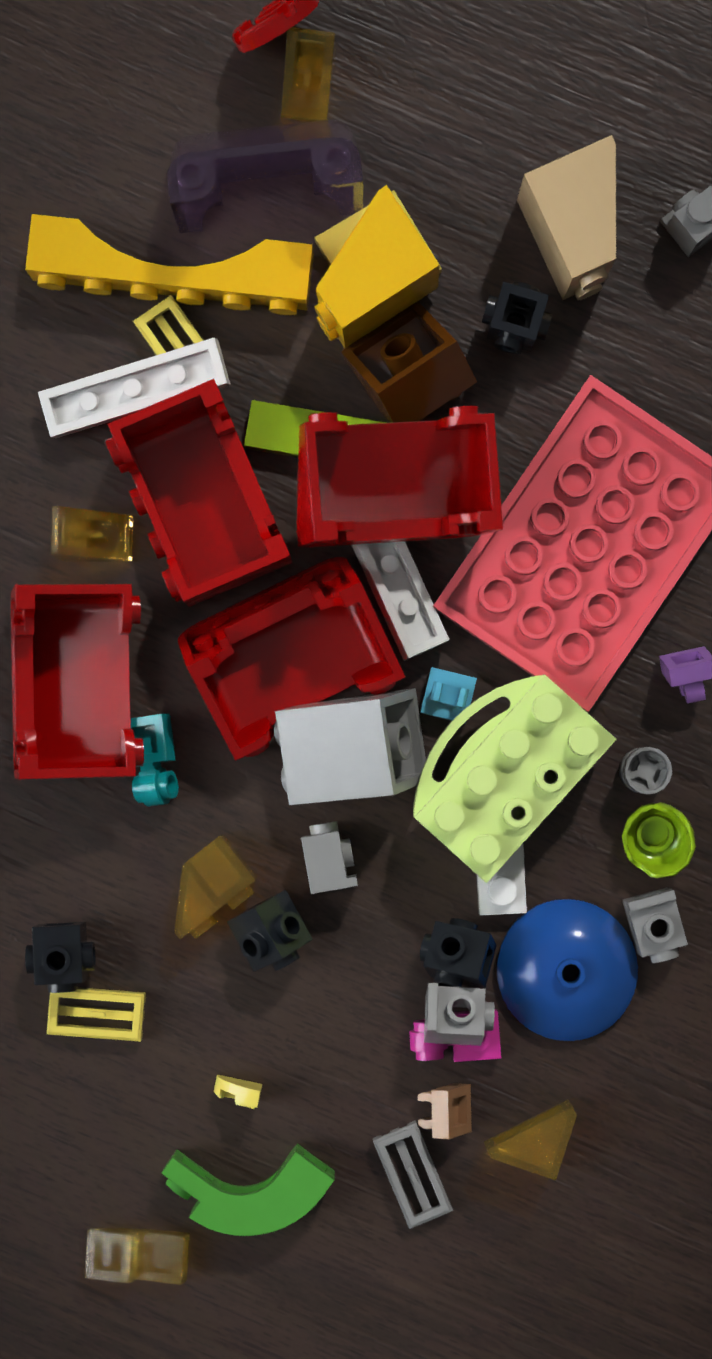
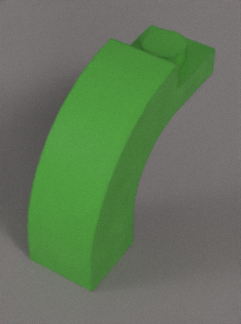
(255, 1207)

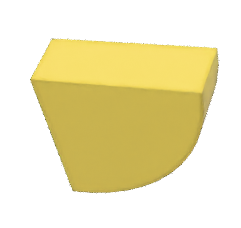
(244, 1092)

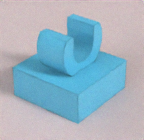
(447, 694)

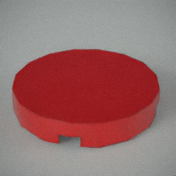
(271, 22)

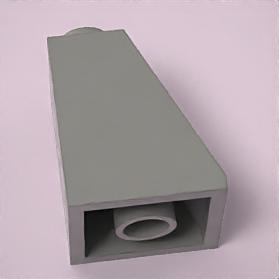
(351, 747)

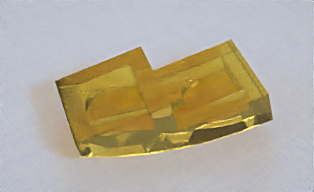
(137, 1254)

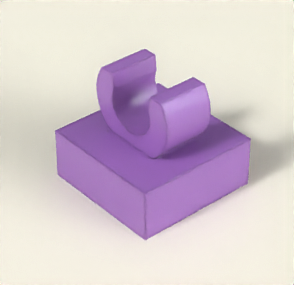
(688, 671)

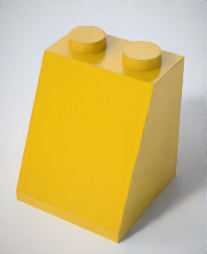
(375, 273)

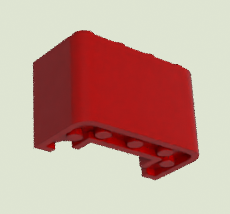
(197, 494)

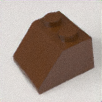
(410, 365)

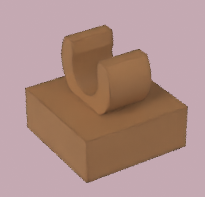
(449, 1111)

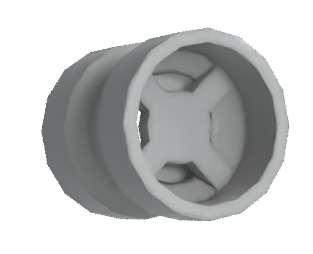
(653, 770)

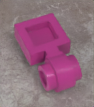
(488, 1050)

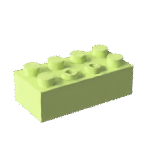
(508, 772)

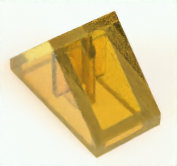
(308, 74)
(91, 535)
(537, 1142)

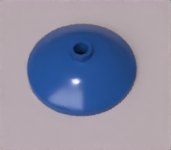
(545, 943)

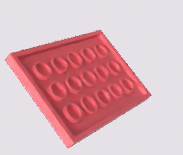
(586, 544)

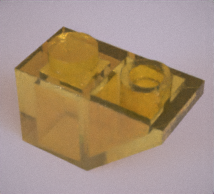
(207, 883)

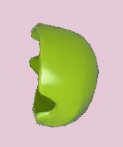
(658, 840)

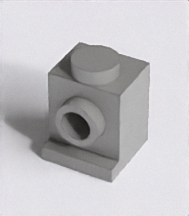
(691, 220)
(327, 858)
(643, 911)
(445, 1027)

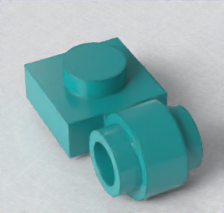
(154, 783)

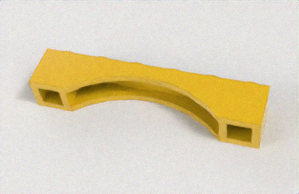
(266, 275)

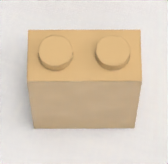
(574, 216)

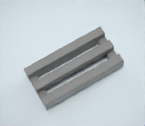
(397, 1136)

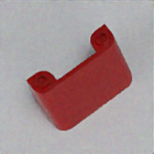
(397, 480)
(287, 651)
(73, 681)

